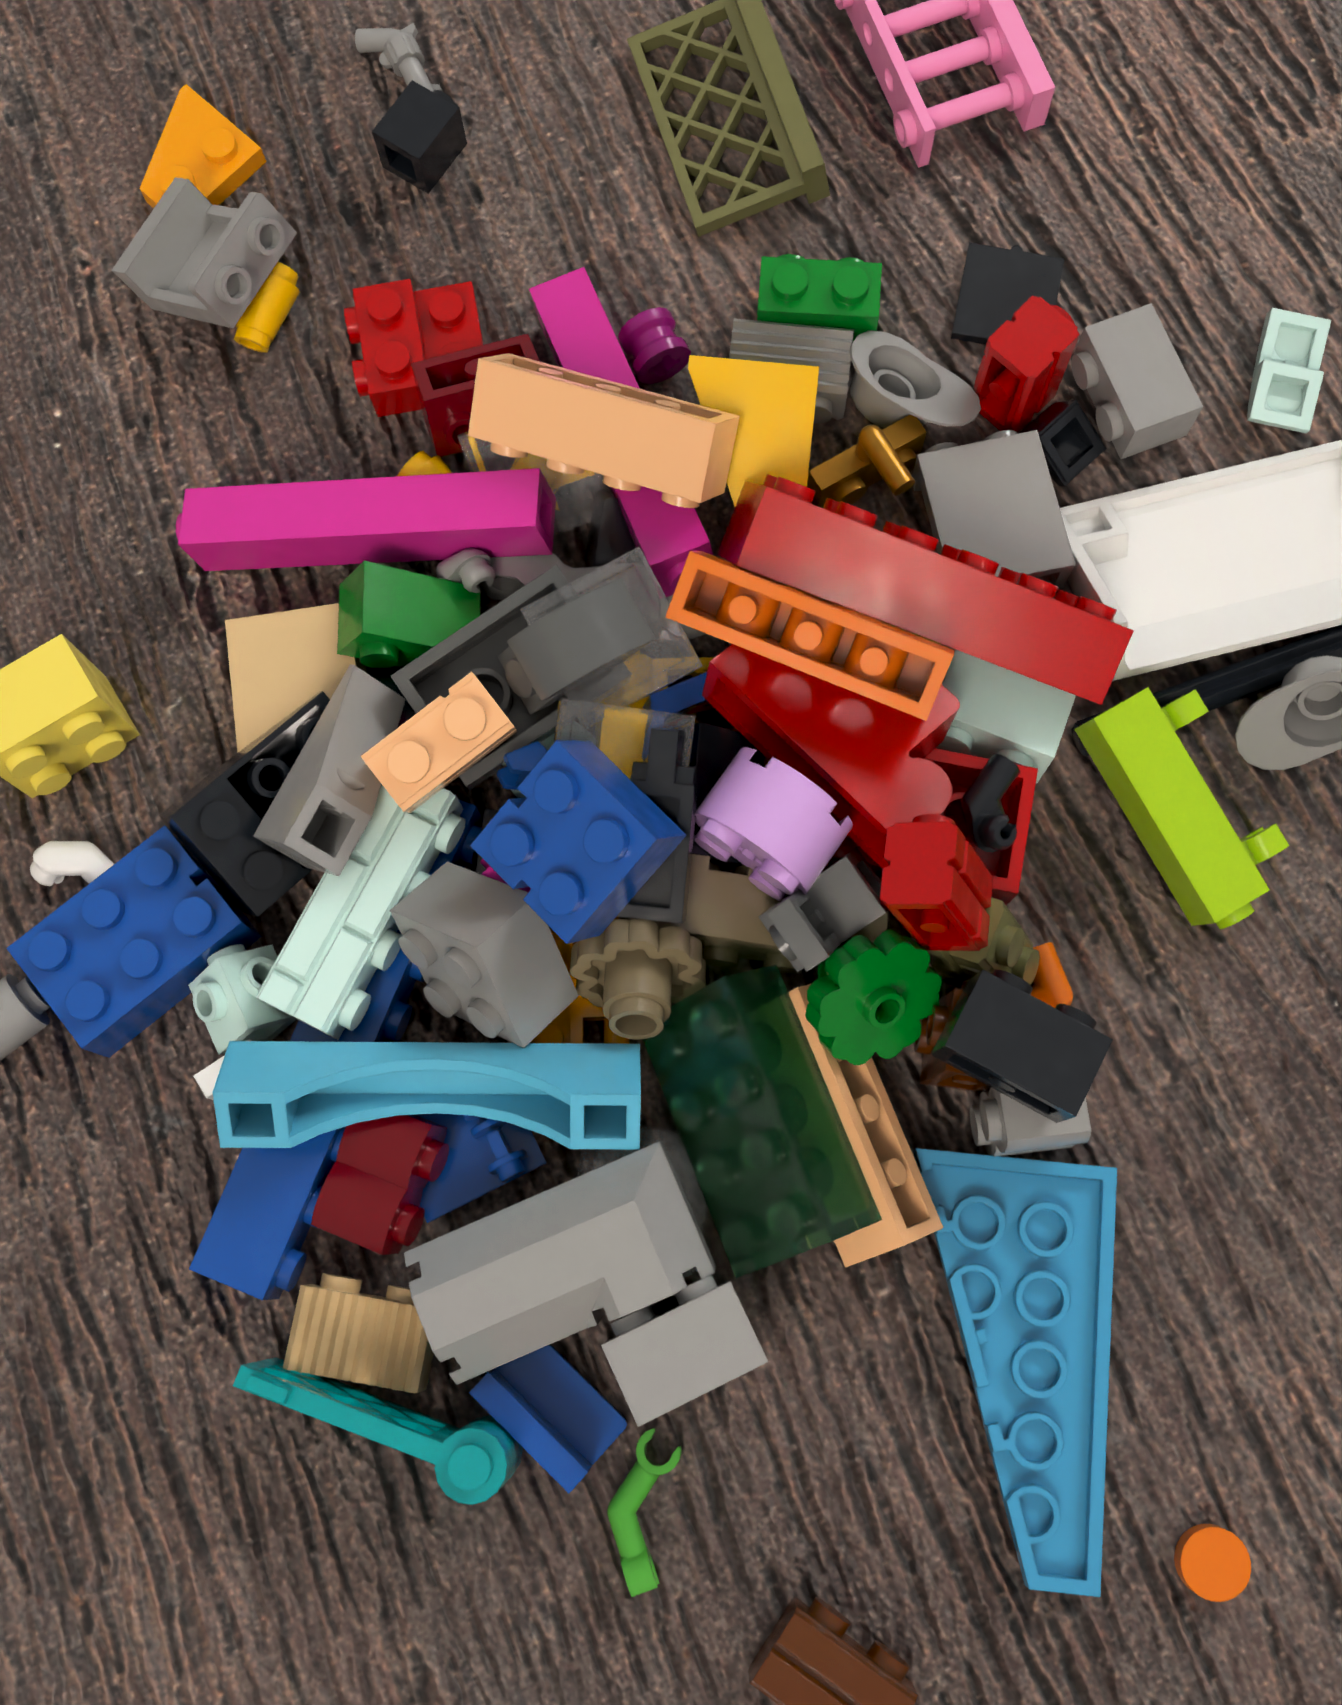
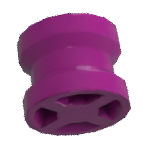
(654, 345)

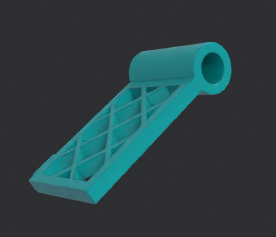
(468, 1460)

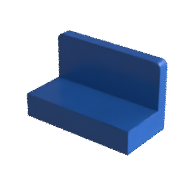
(551, 1413)

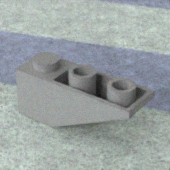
(330, 787)

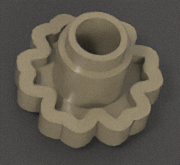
(638, 973)

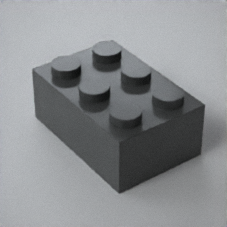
(476, 651)

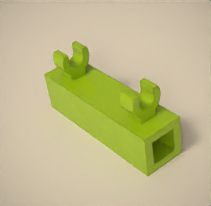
(1175, 810)

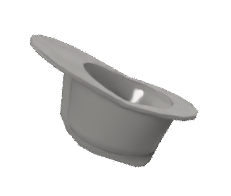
(900, 381)
(1297, 719)

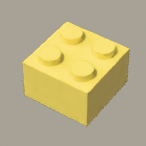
(57, 718)

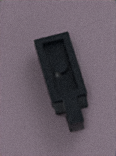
(675, 793)

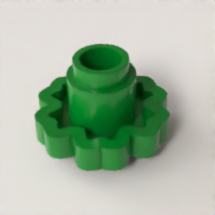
(872, 996)

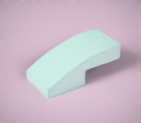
(1287, 370)

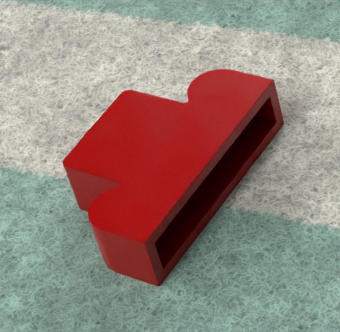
(839, 740)

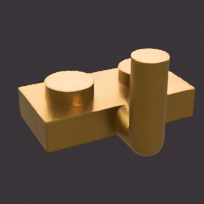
(876, 456)

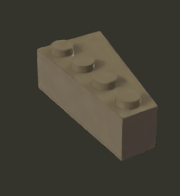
(726, 914)

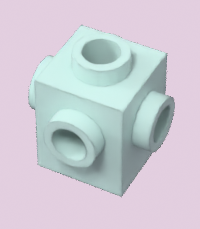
(227, 997)

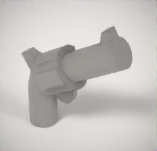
(398, 51)

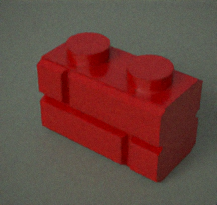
(1025, 363)
(936, 884)

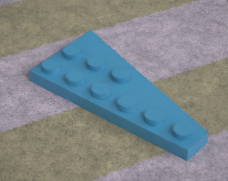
(1033, 1307)

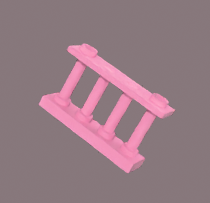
(1000, 43)

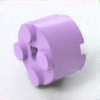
(770, 823)

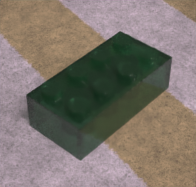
(759, 1121)

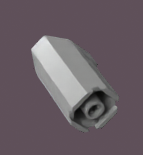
(556, 1261)

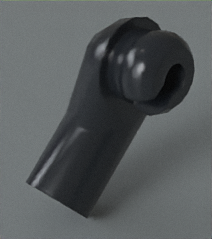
(983, 807)

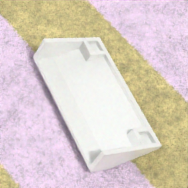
(1215, 557)

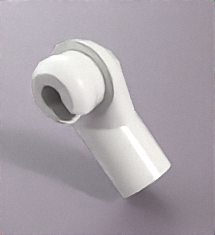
(68, 858)

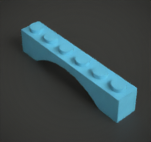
(300, 1089)

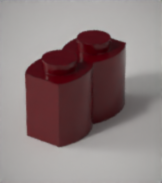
(380, 1182)

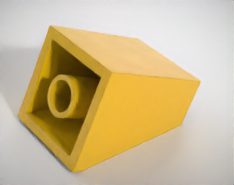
(774, 413)

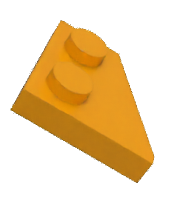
(201, 148)

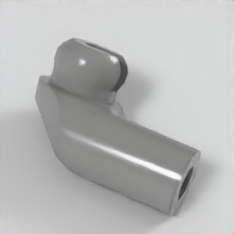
(467, 567)

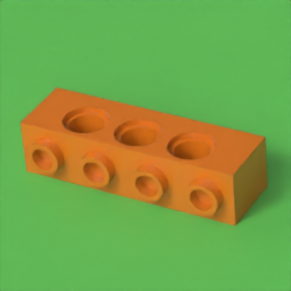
(810, 634)

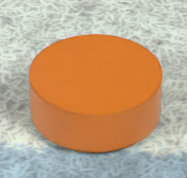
(1212, 1562)

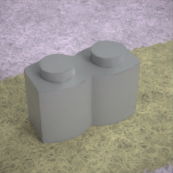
(1015, 1129)

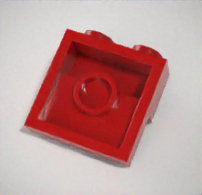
(405, 328)

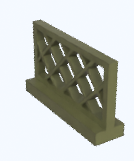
(777, 105)

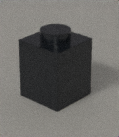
(420, 136)

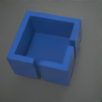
(578, 840)

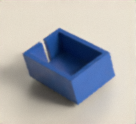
(130, 943)

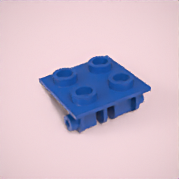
(479, 1160)

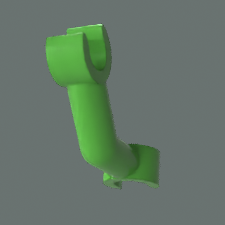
(621, 1512)

